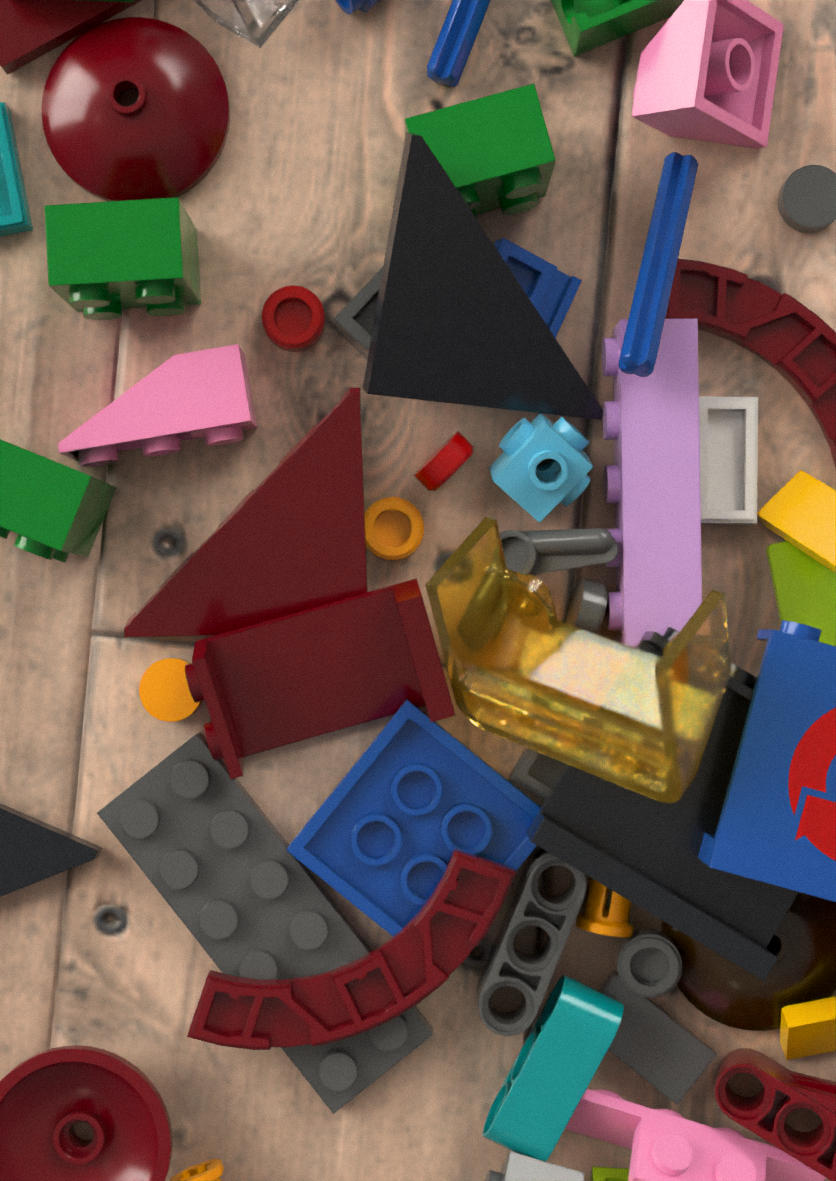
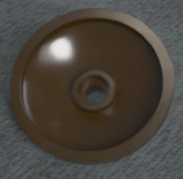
(800, 975)

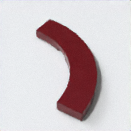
(766, 324)
(368, 990)

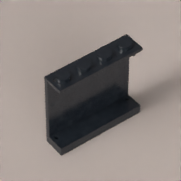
(653, 847)

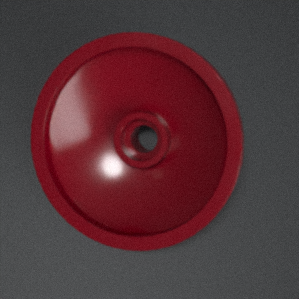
(141, 149)
(90, 1086)

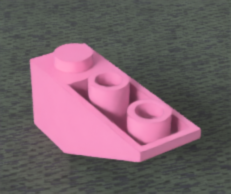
(179, 401)

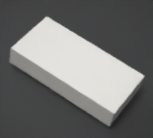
(728, 459)

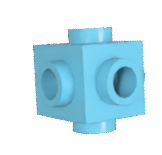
(537, 486)

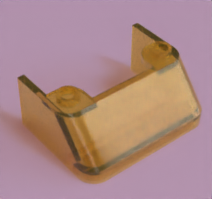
(571, 690)

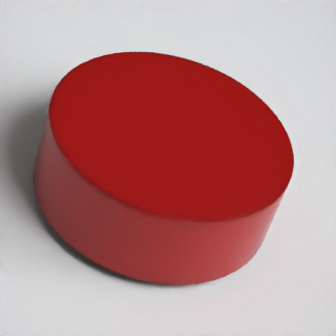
(293, 318)
(444, 462)

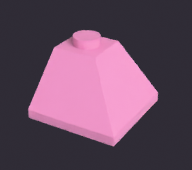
(711, 73)

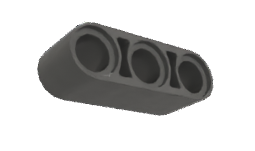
(529, 971)

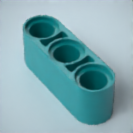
(553, 1069)

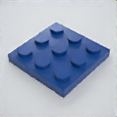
(403, 812)

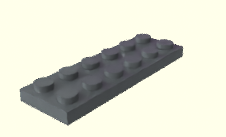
(251, 902)

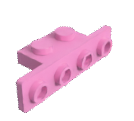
(680, 1149)

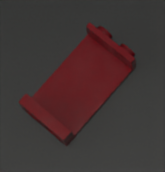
(317, 672)

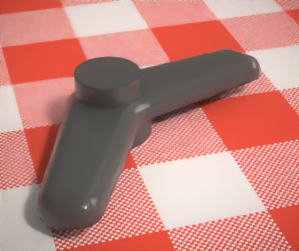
(557, 550)

